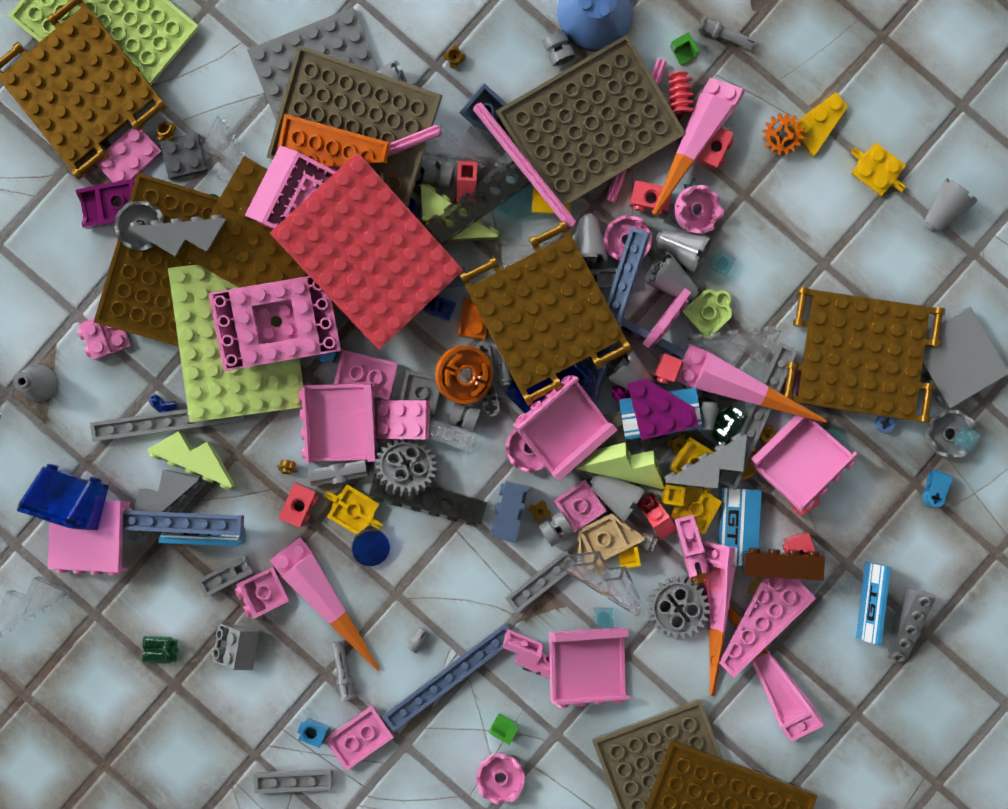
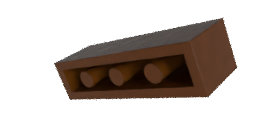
(784, 565)

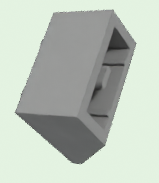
(235, 646)

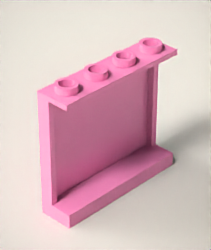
(338, 422)
(564, 428)
(802, 461)
(90, 549)
(587, 666)

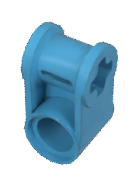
(936, 486)

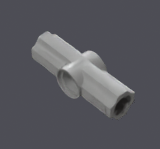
(338, 473)

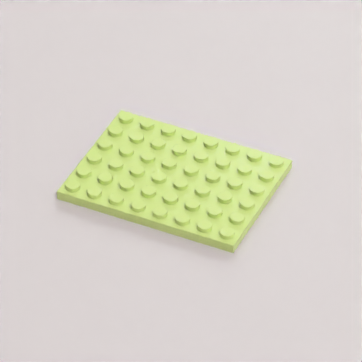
(144, 29)
(208, 388)

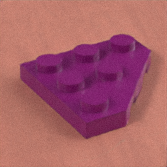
(659, 410)

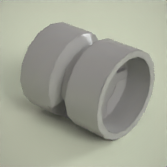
(556, 42)
(438, 173)
(464, 416)
(551, 534)

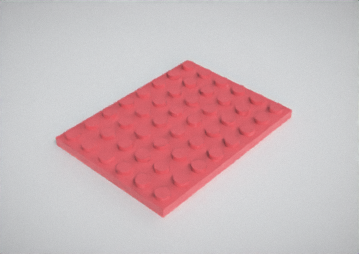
(366, 251)

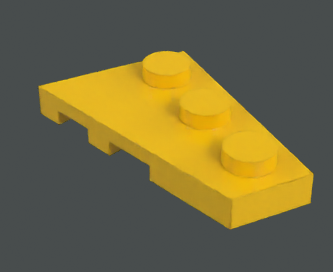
(820, 122)

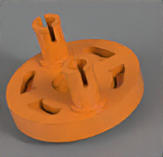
(469, 358)

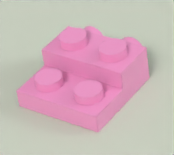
(102, 340)
(261, 593)

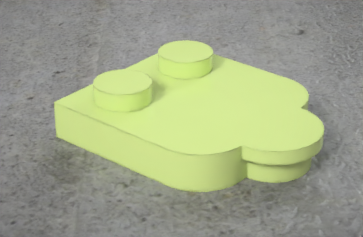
(709, 311)

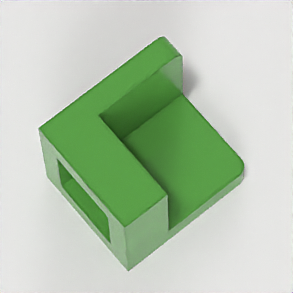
(684, 49)
(504, 729)

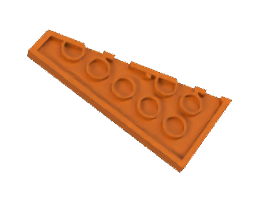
(330, 144)

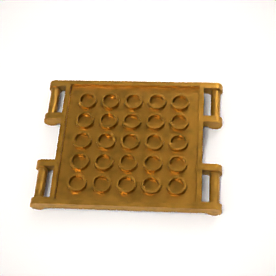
(78, 86)
(545, 313)
(864, 355)

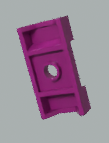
(98, 202)

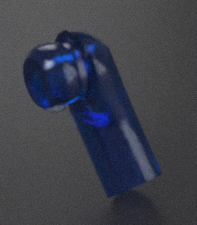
(160, 405)

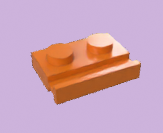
(470, 321)

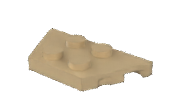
(609, 536)

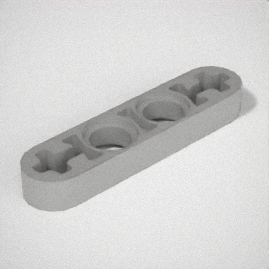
(494, 402)

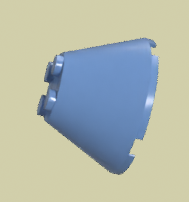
(594, 22)

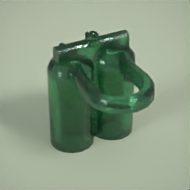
(159, 649)

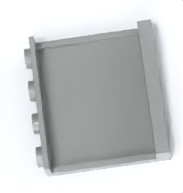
(964, 360)

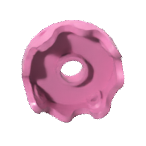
(708, 212)
(618, 229)
(518, 456)
(500, 791)

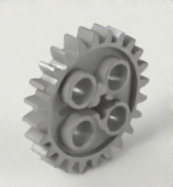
(422, 461)
(664, 618)

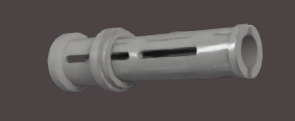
(717, 29)
(338, 646)

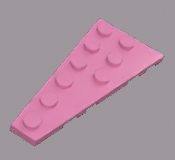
(768, 614)

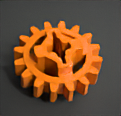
(791, 135)

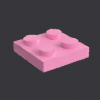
(579, 505)

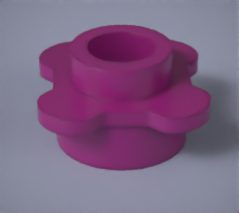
(620, 393)

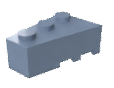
(509, 511)

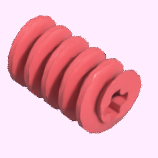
(680, 92)

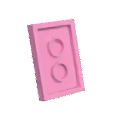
(129, 155)
(664, 322)
(367, 369)
(403, 419)
(359, 737)

